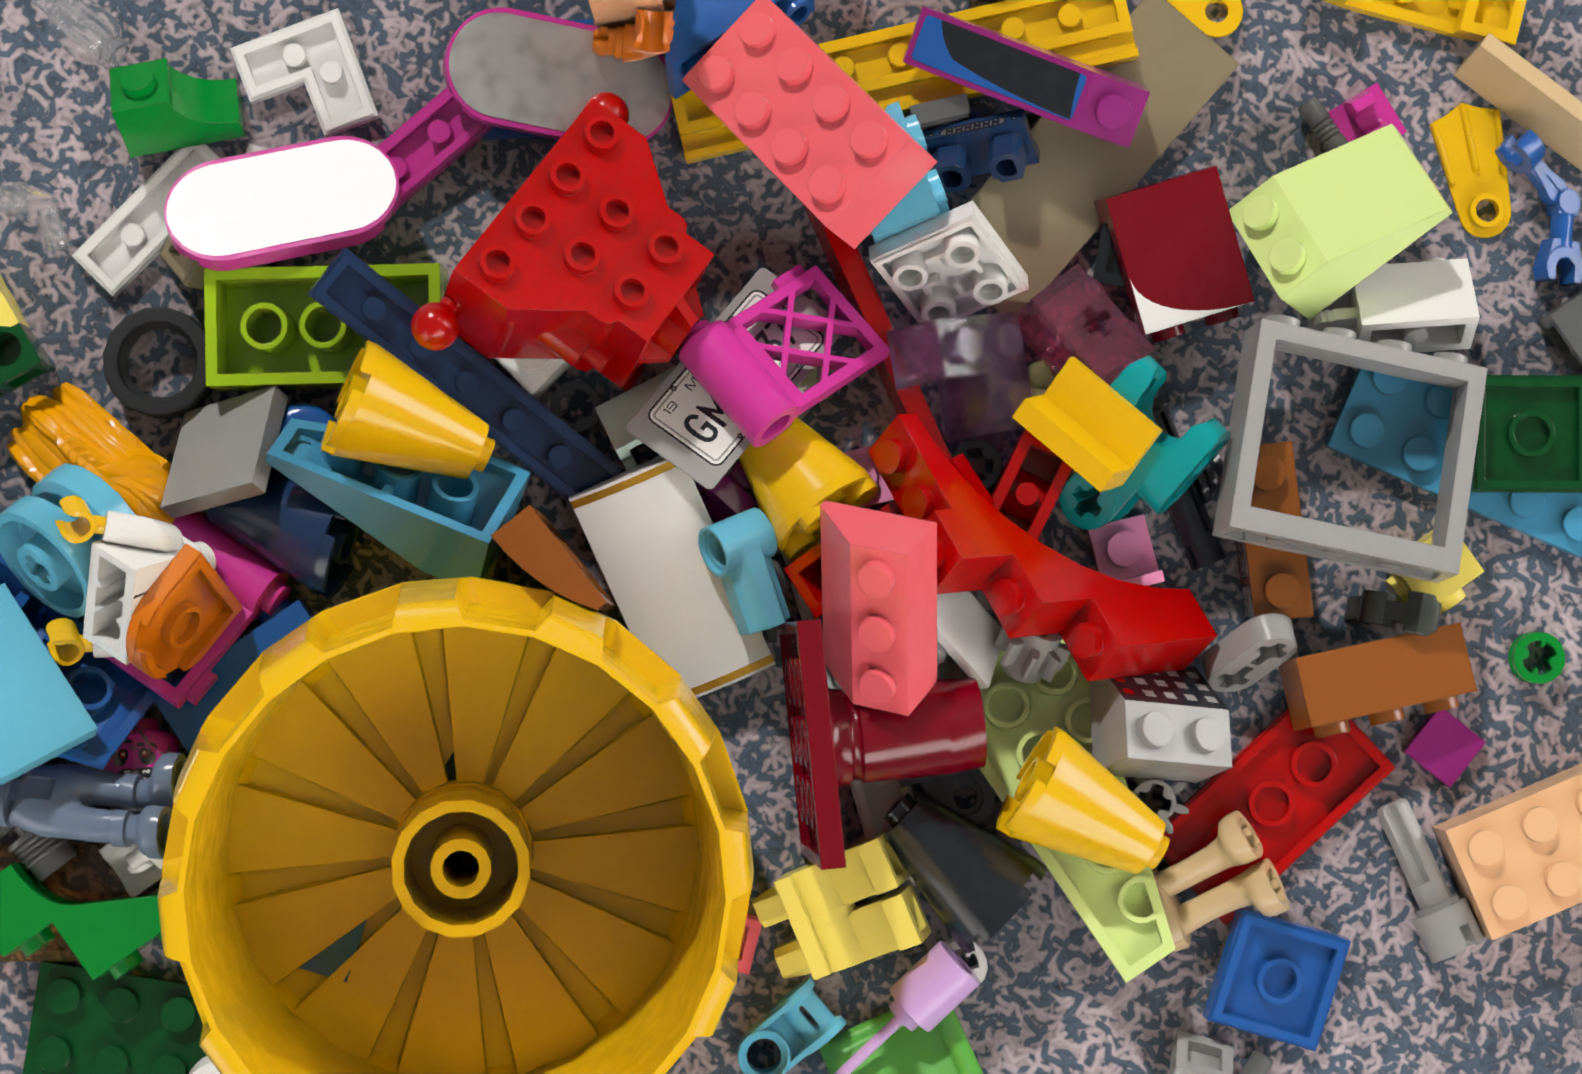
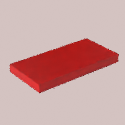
(1286, 790)

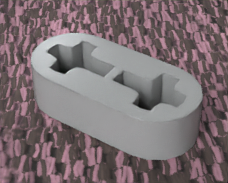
(1249, 652)

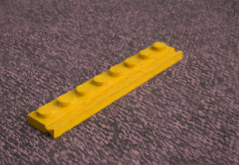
(1078, 29)

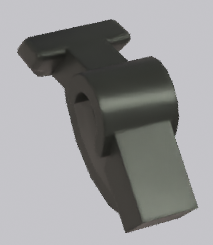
(1417, 615)

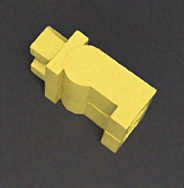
(829, 925)

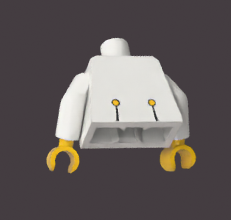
(120, 573)

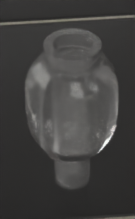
(85, 31)

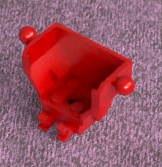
(579, 261)

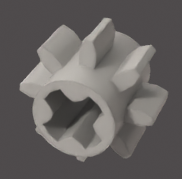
(1032, 656)
(1167, 793)

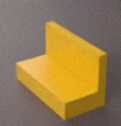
(1089, 426)

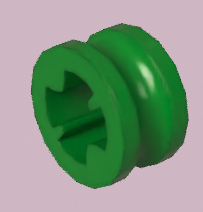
(1554, 662)

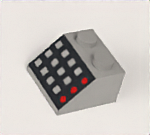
(1160, 726)

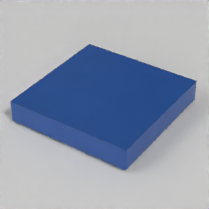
(1276, 978)

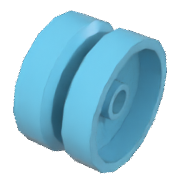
(39, 553)

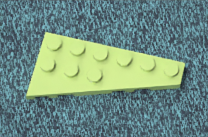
(1114, 904)

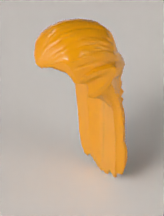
(84, 434)

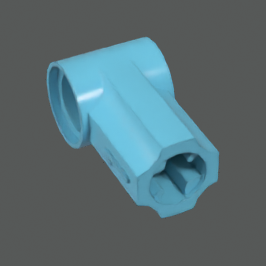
(741, 555)

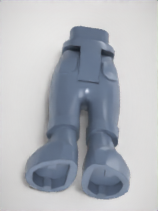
(59, 799)

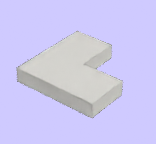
(312, 55)

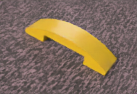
(1452, 18)

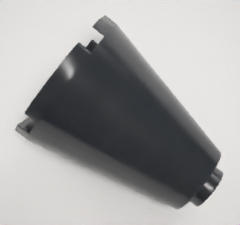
(960, 867)

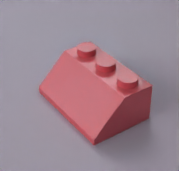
(879, 605)

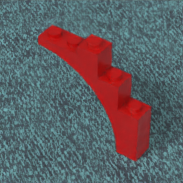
(1034, 590)

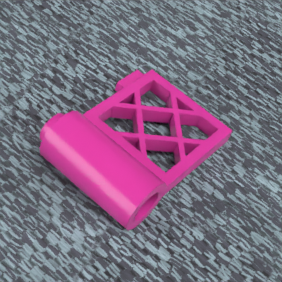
(743, 372)
(252, 581)

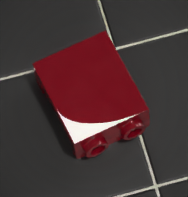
(1177, 252)

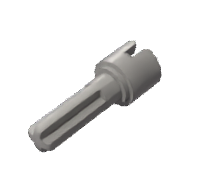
(1443, 919)

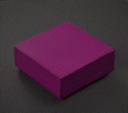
(1443, 747)

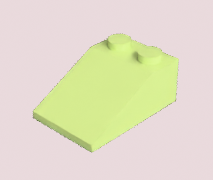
(1338, 218)

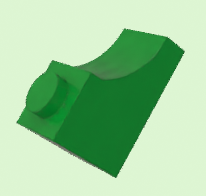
(171, 111)

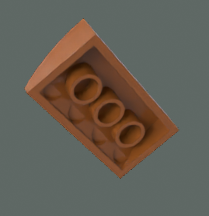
(549, 559)

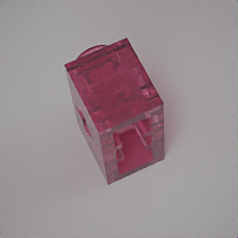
(1081, 321)

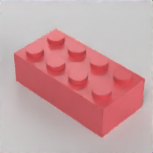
(808, 122)

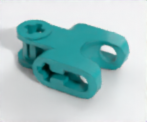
(1163, 471)

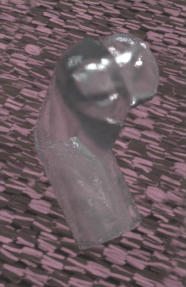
(39, 209)

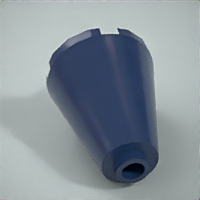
(293, 533)

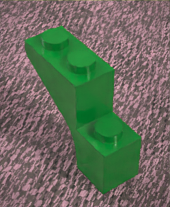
(100, 933)

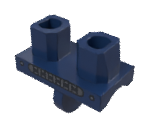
(980, 146)

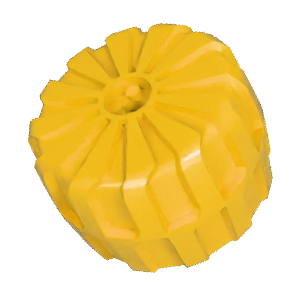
(579, 787)

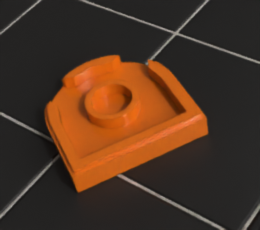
(180, 616)

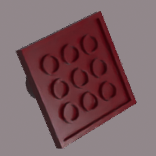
(850, 742)

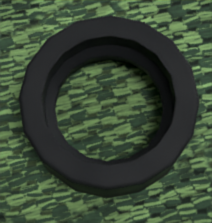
(117, 369)

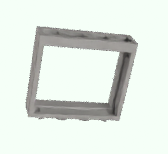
(1241, 522)

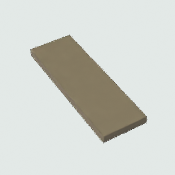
(1052, 207)

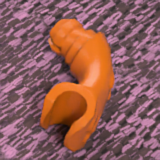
(636, 42)

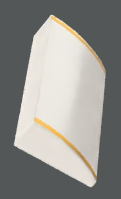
(648, 550)

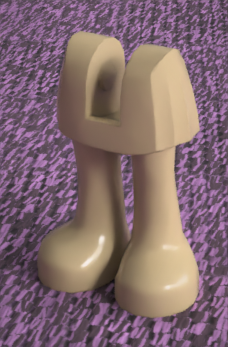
(1255, 886)

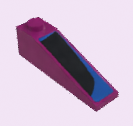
(1027, 76)

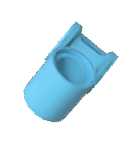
(791, 1029)

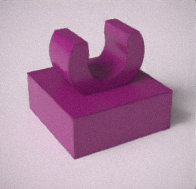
(728, 495)

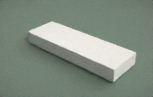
(137, 228)

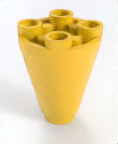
(795, 477)

